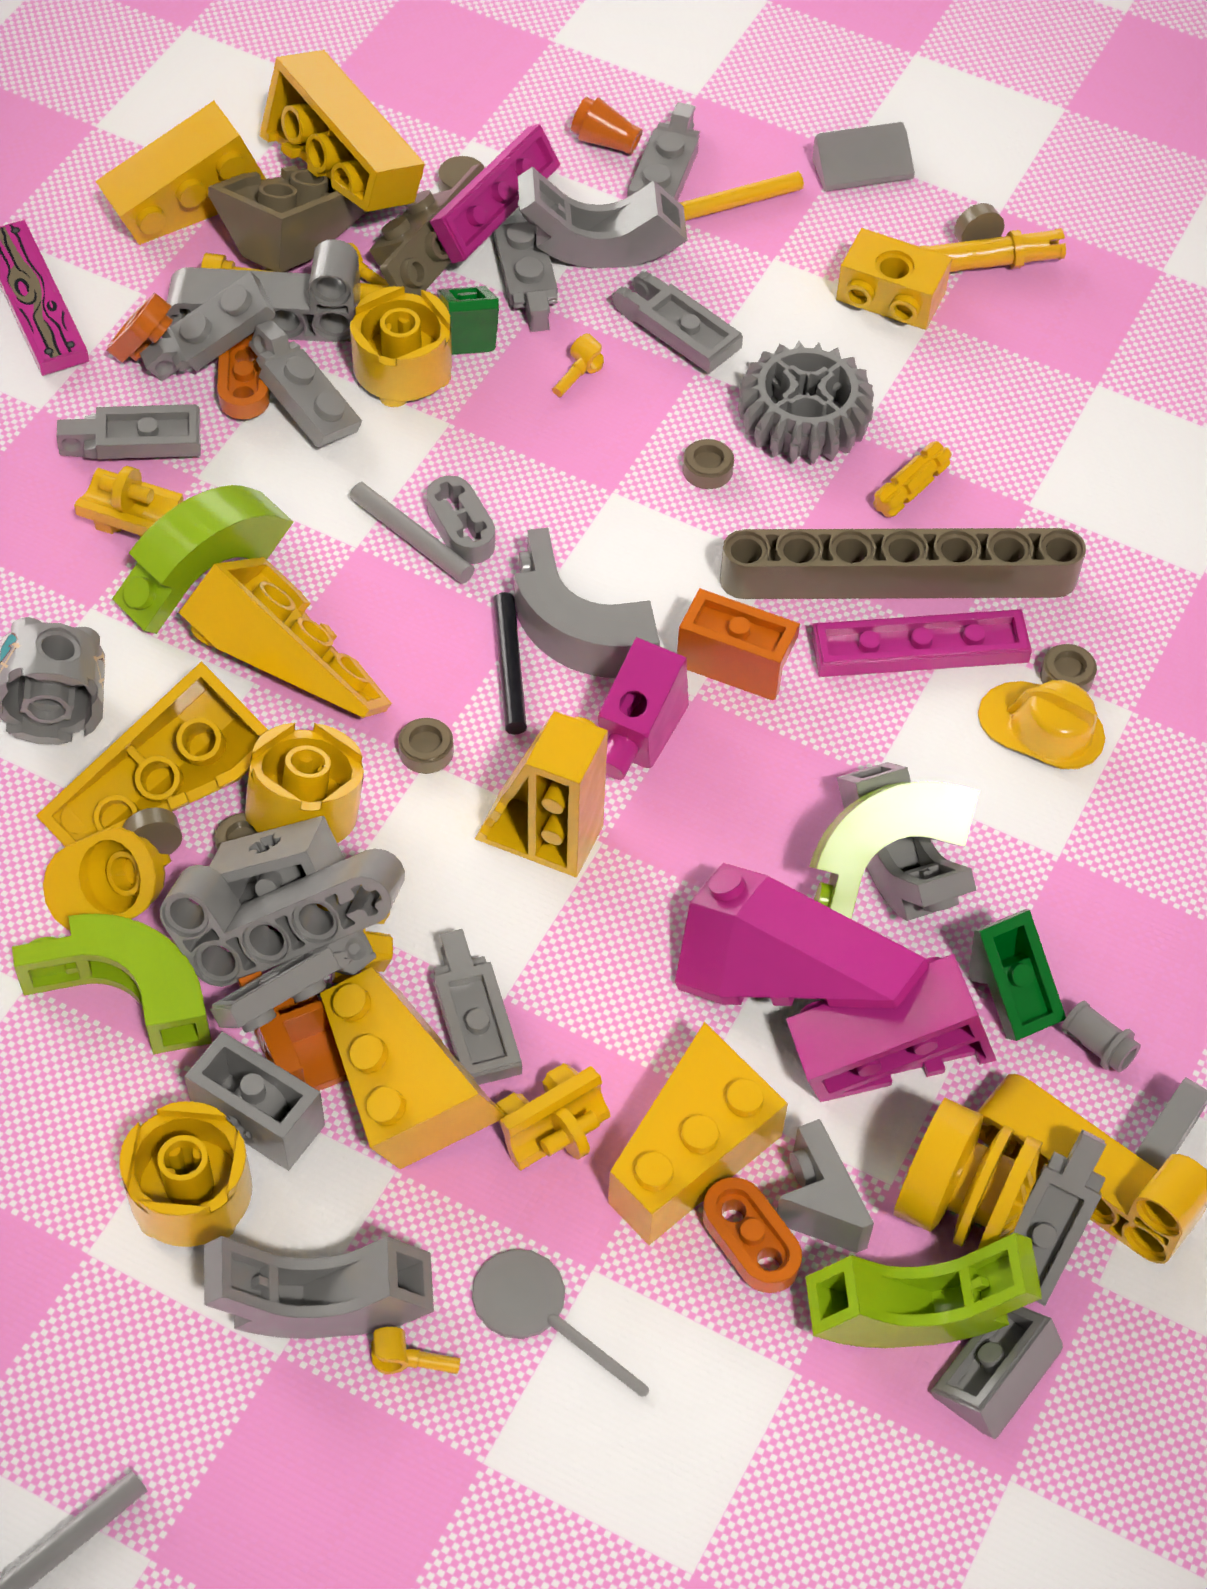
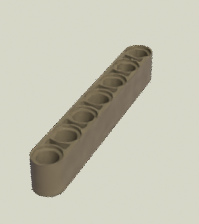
(901, 563)

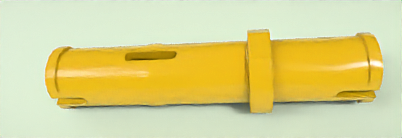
(1007, 250)

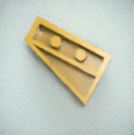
(553, 797)
(401, 1073)
(697, 1132)

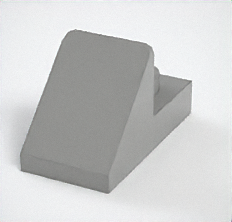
(828, 1201)

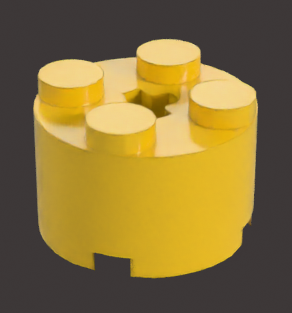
(401, 345)
(304, 777)
(186, 1174)

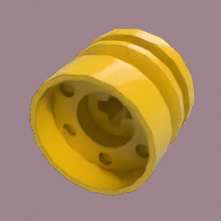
(967, 1177)

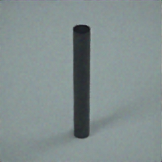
(510, 663)

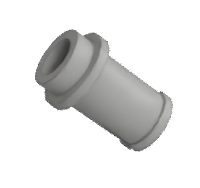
(1101, 1037)

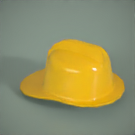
(1044, 721)
(104, 875)

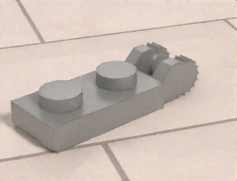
(678, 321)

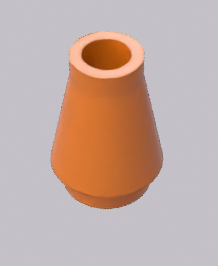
(604, 126)

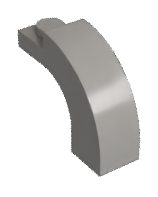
(604, 234)
(569, 628)
(910, 870)
(318, 1296)

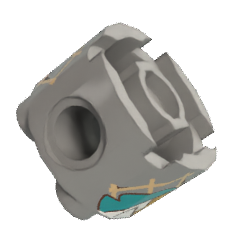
(50, 681)

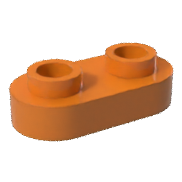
(141, 329)
(239, 385)
(754, 1237)

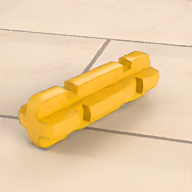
(912, 479)

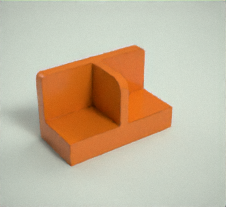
(736, 643)
(301, 1041)

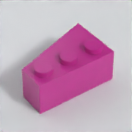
(861, 1047)

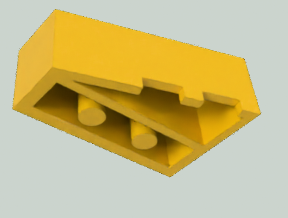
(170, 178)

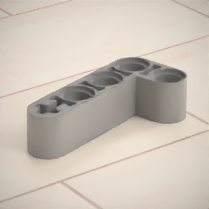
(305, 304)
(290, 909)

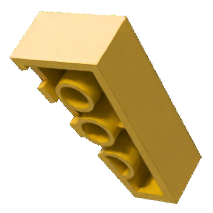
(339, 132)

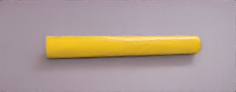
(742, 195)

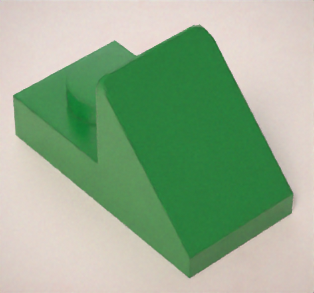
(472, 318)
(1018, 975)

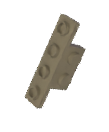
(409, 246)

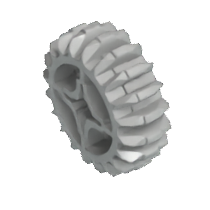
(805, 417)

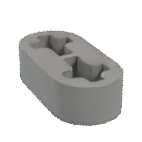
(470, 516)
(1173, 1123)

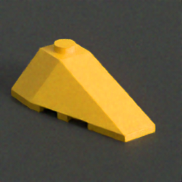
(262, 620)
(170, 757)

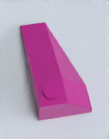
(775, 943)

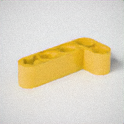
(1138, 1204)

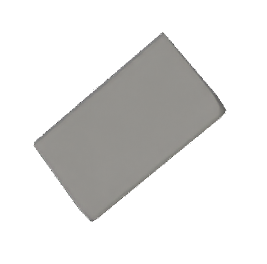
(863, 156)
(999, 1371)

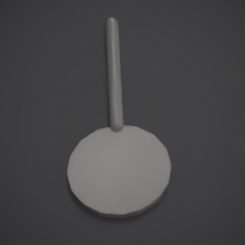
(524, 1295)

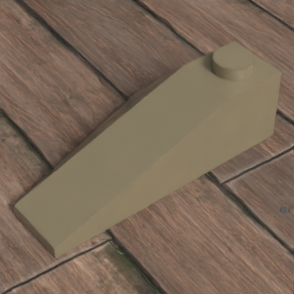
(282, 217)

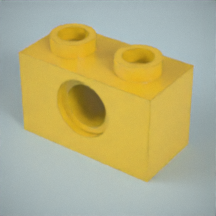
(893, 278)

